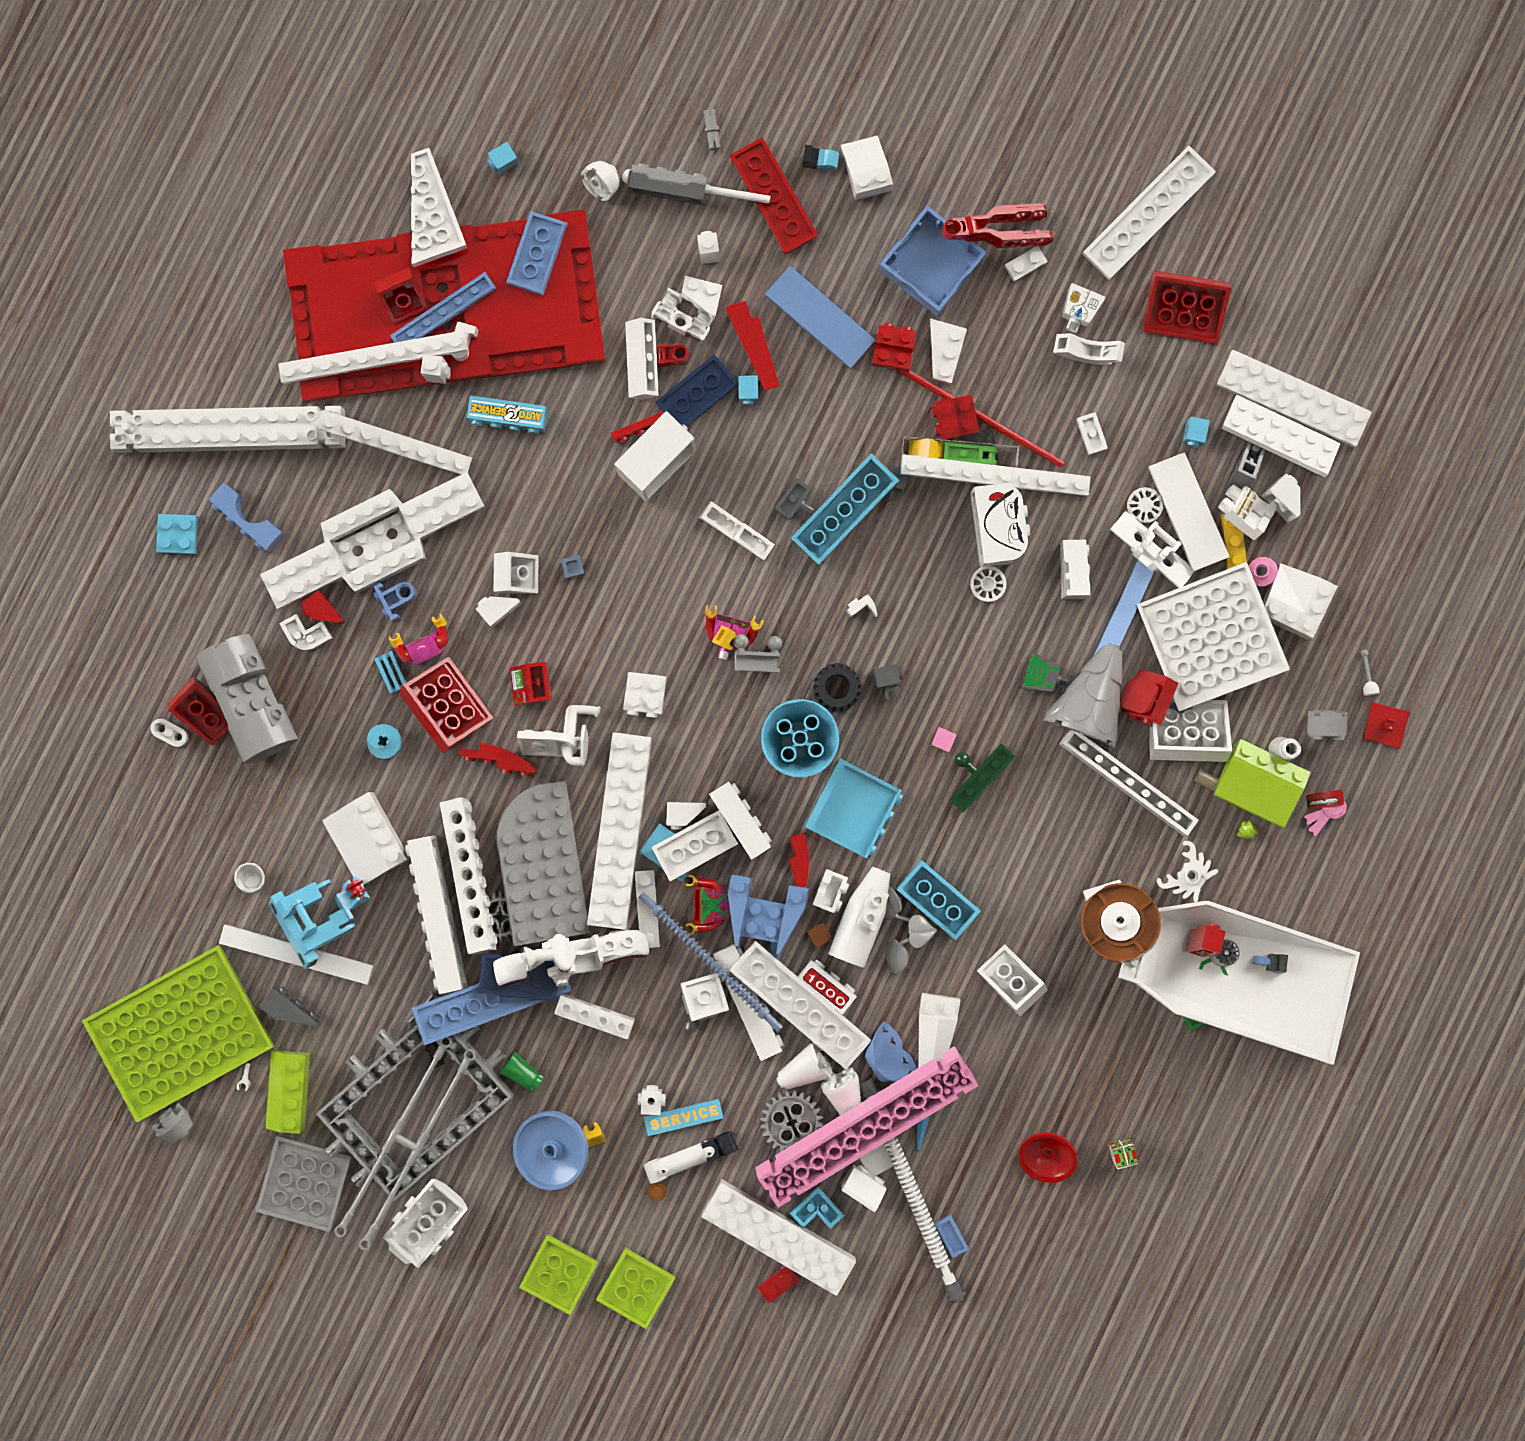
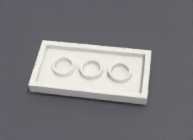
(694, 845)

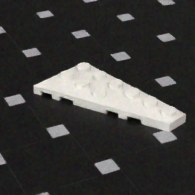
(432, 217)

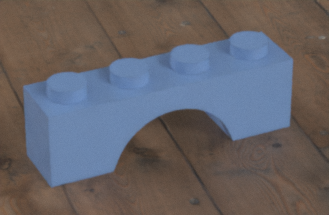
(229, 502)

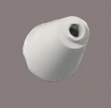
(805, 1068)

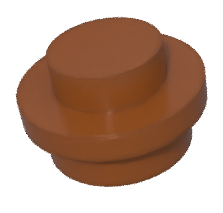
(656, 1191)

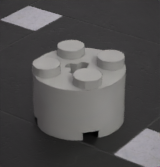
(1327, 723)

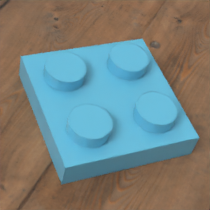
(177, 534)

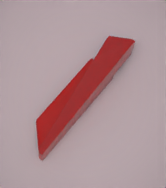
(754, 343)

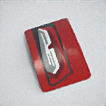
(1325, 799)

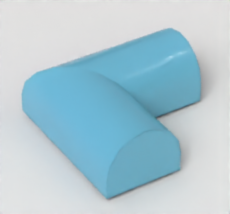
(817, 1204)

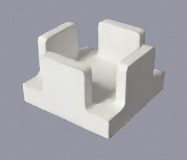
(704, 997)

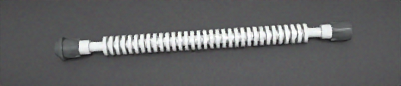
(919, 1208)

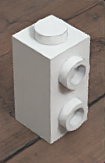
(708, 247)
(435, 369)

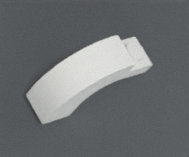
(1088, 351)

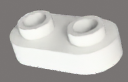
(170, 733)

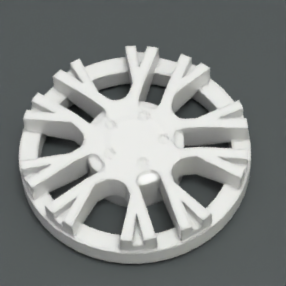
(1145, 505)
(988, 584)

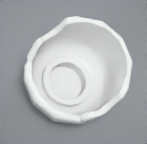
(249, 877)

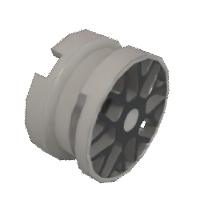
(1227, 955)

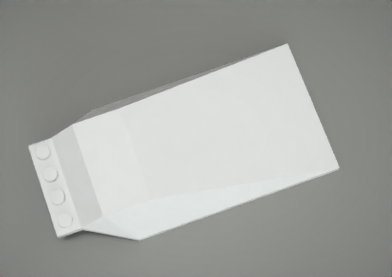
(1285, 1010)

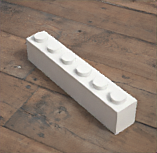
(759, 1029)

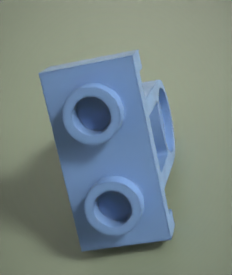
(393, 599)

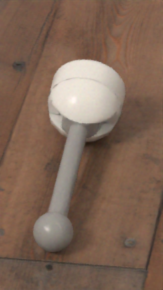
(1370, 687)

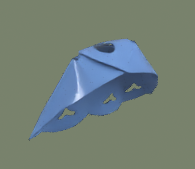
(886, 1057)

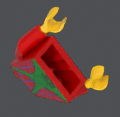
(710, 905)

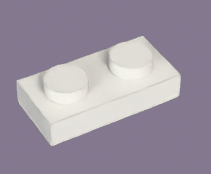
(1026, 263)
(1091, 433)

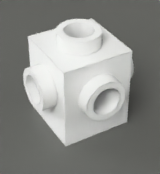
(648, 1106)

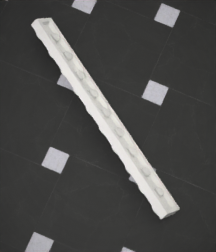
(373, 357)
(994, 474)

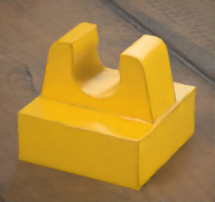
(724, 637)
(595, 1136)

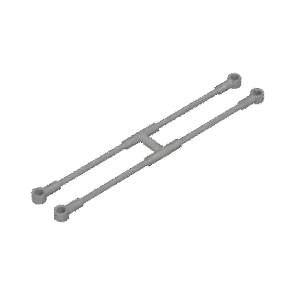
(415, 1147)

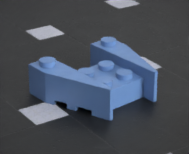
(762, 917)

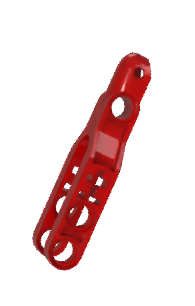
(975, 227)

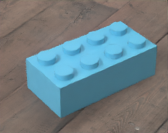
(938, 899)

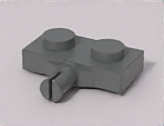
(794, 500)

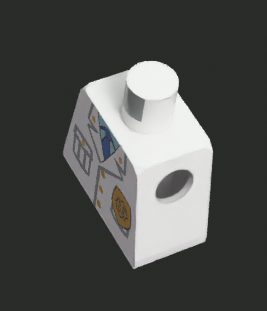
(1080, 307)

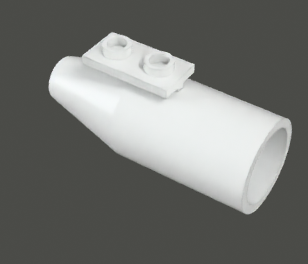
(862, 919)

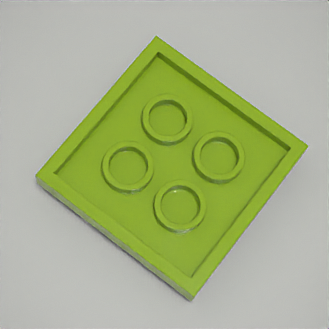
(558, 1274)
(635, 1288)

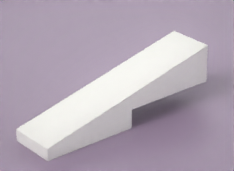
(736, 530)

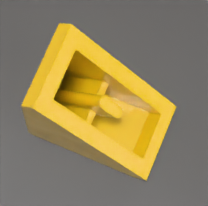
(926, 448)

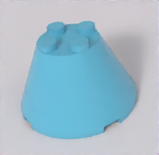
(800, 738)

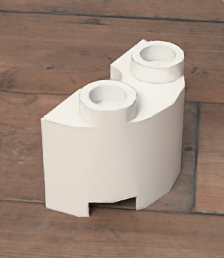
(830, 891)

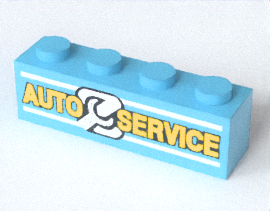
(507, 414)

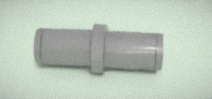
(711, 129)

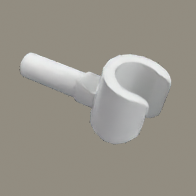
(245, 1078)

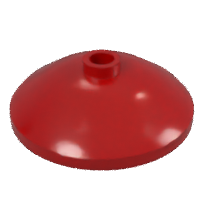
(1044, 1164)

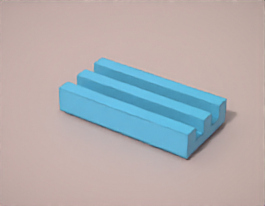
(384, 657)

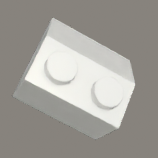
(1286, 495)
(515, 573)
(863, 1187)

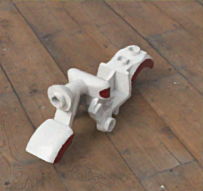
(572, 956)

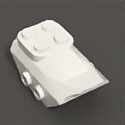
(425, 1223)

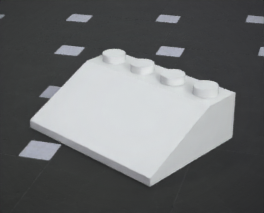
(1193, 735)
(366, 838)

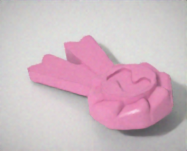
(1323, 815)

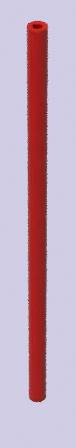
(987, 420)

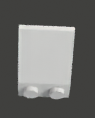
(867, 168)
(1012, 980)

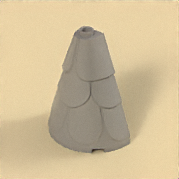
(1093, 698)

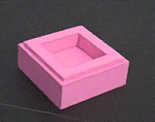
(943, 739)

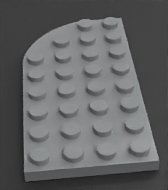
(541, 866)

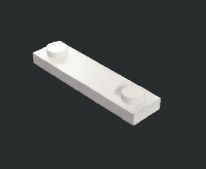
(647, 921)

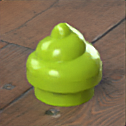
(1247, 830)

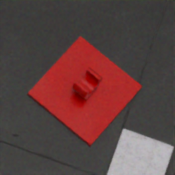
(1386, 725)

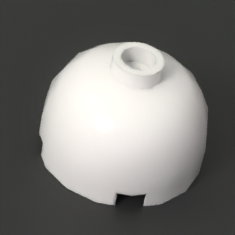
(601, 179)

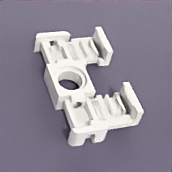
(666, 313)

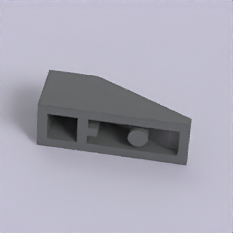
(1247, 466)

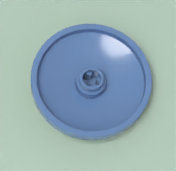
(550, 1150)

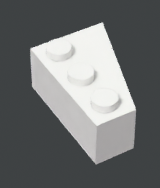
(1074, 569)

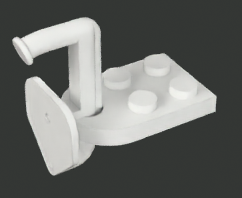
(560, 744)

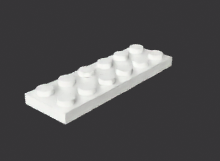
(1281, 436)

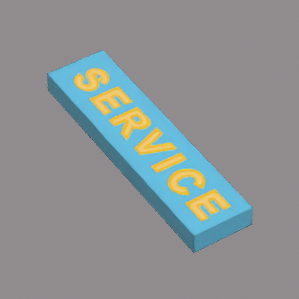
(683, 1117)

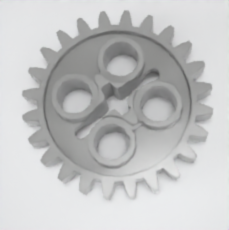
(775, 1128)

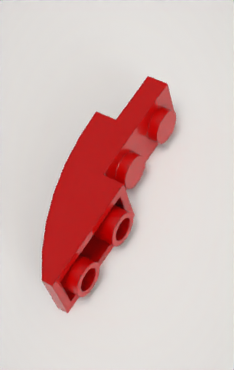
(506, 760)

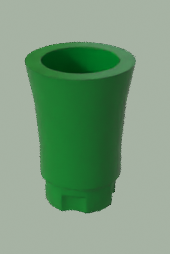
(521, 1072)

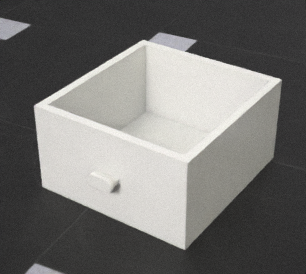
(656, 456)

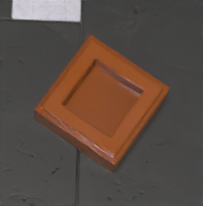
(819, 934)

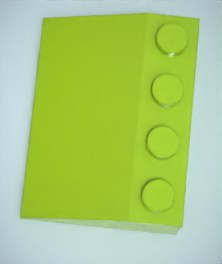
(1261, 783)

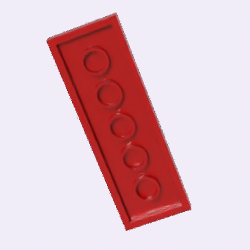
(784, 212)

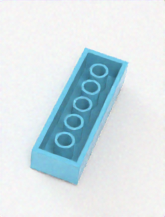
(845, 509)

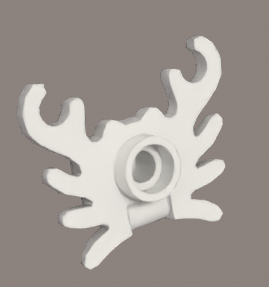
(1191, 875)

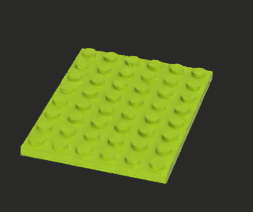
(178, 1033)

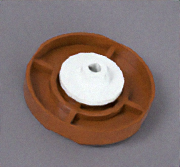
(1126, 940)

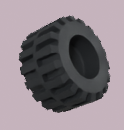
(845, 672)

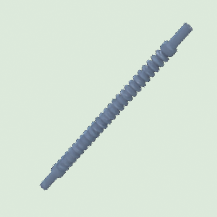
(763, 1013)

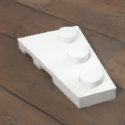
(946, 348)

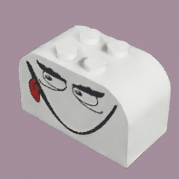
(999, 524)

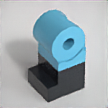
(820, 158)

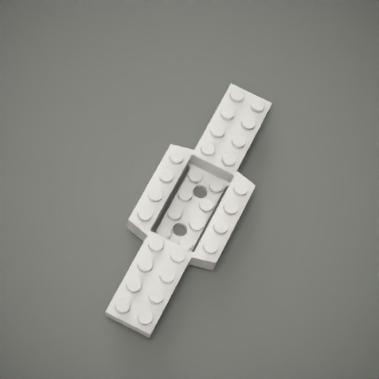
(381, 555)

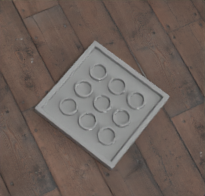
(303, 1183)

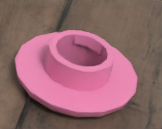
(1271, 574)

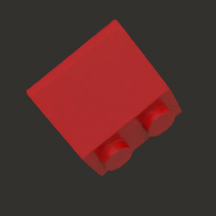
(401, 295)

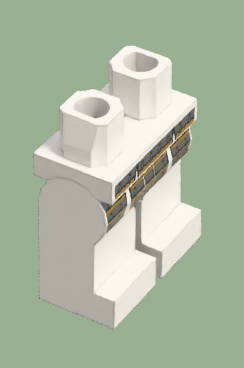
(1247, 511)

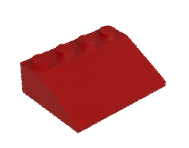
(1186, 306)
(445, 704)

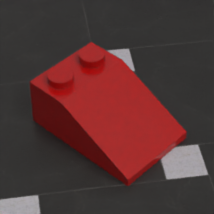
(199, 710)

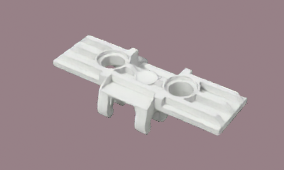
(1149, 552)

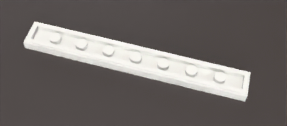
(284, 951)

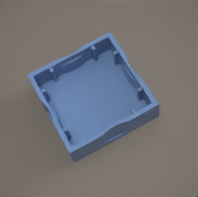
(930, 264)

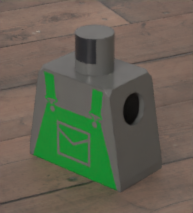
(1042, 675)

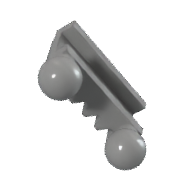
(756, 661)

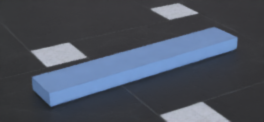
(446, 309)

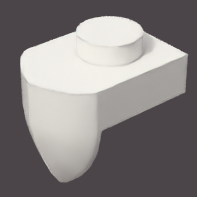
(855, 606)

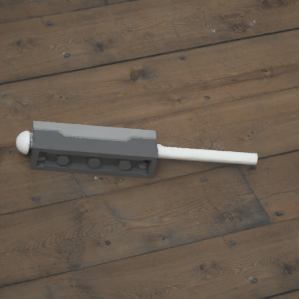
(678, 185)

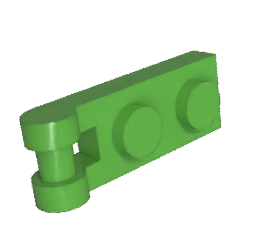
(970, 453)

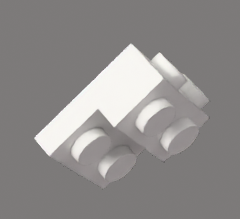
(644, 694)

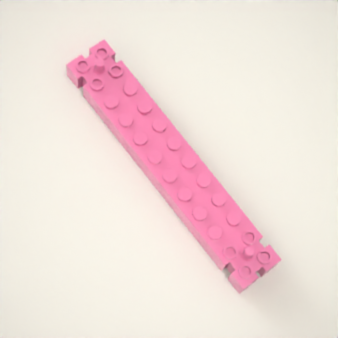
(866, 1127)

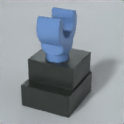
(1275, 962)

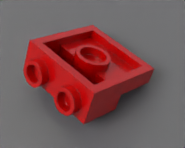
(894, 347)
(955, 417)

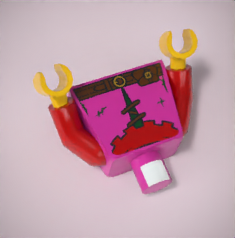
(713, 624)
(423, 647)

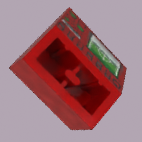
(530, 683)

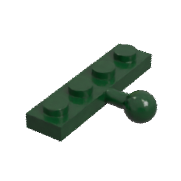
(980, 777)

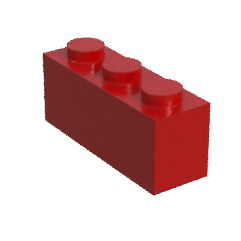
(1205, 940)

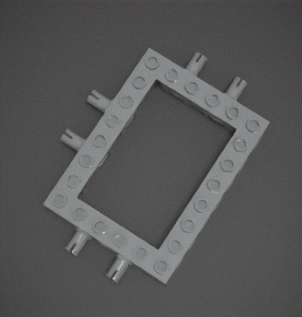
(365, 1149)

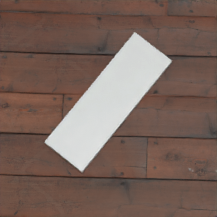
(1188, 512)

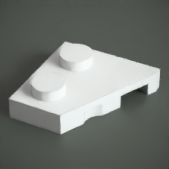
(702, 294)

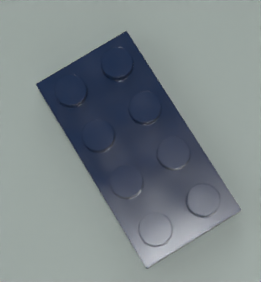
(698, 392)
(535, 986)

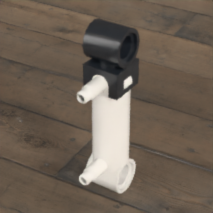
(703, 1152)

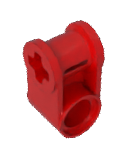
(669, 355)

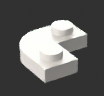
(303, 638)

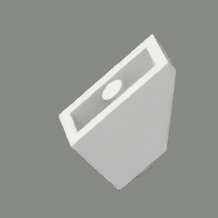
(496, 608)
(682, 813)

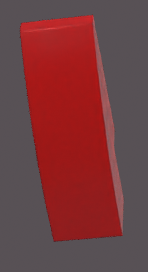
(799, 862)

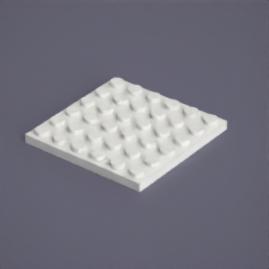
(1213, 636)

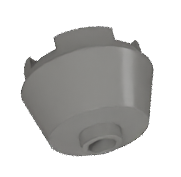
(173, 1124)

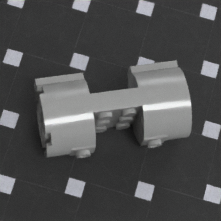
(246, 699)

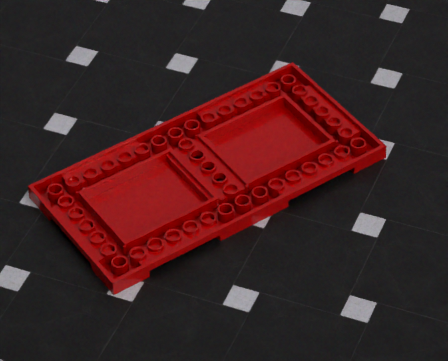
(518, 330)

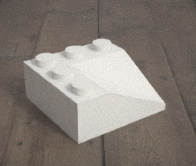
(1298, 601)

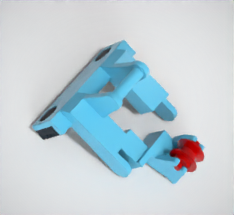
(314, 937)

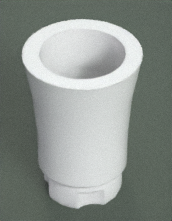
(1278, 748)

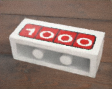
(827, 986)

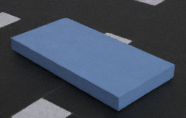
(536, 253)

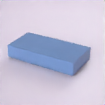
(951, 1236)

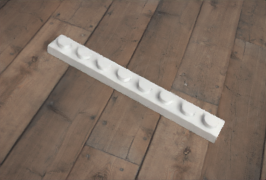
(393, 443)

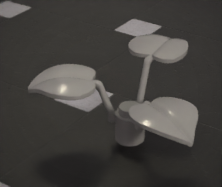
(919, 930)

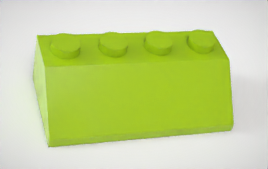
(287, 1091)

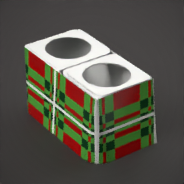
(1123, 1153)

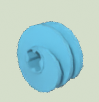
(375, 737)

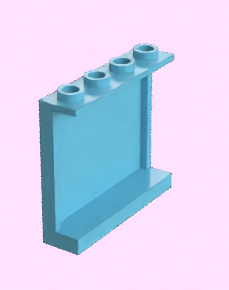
(854, 808)

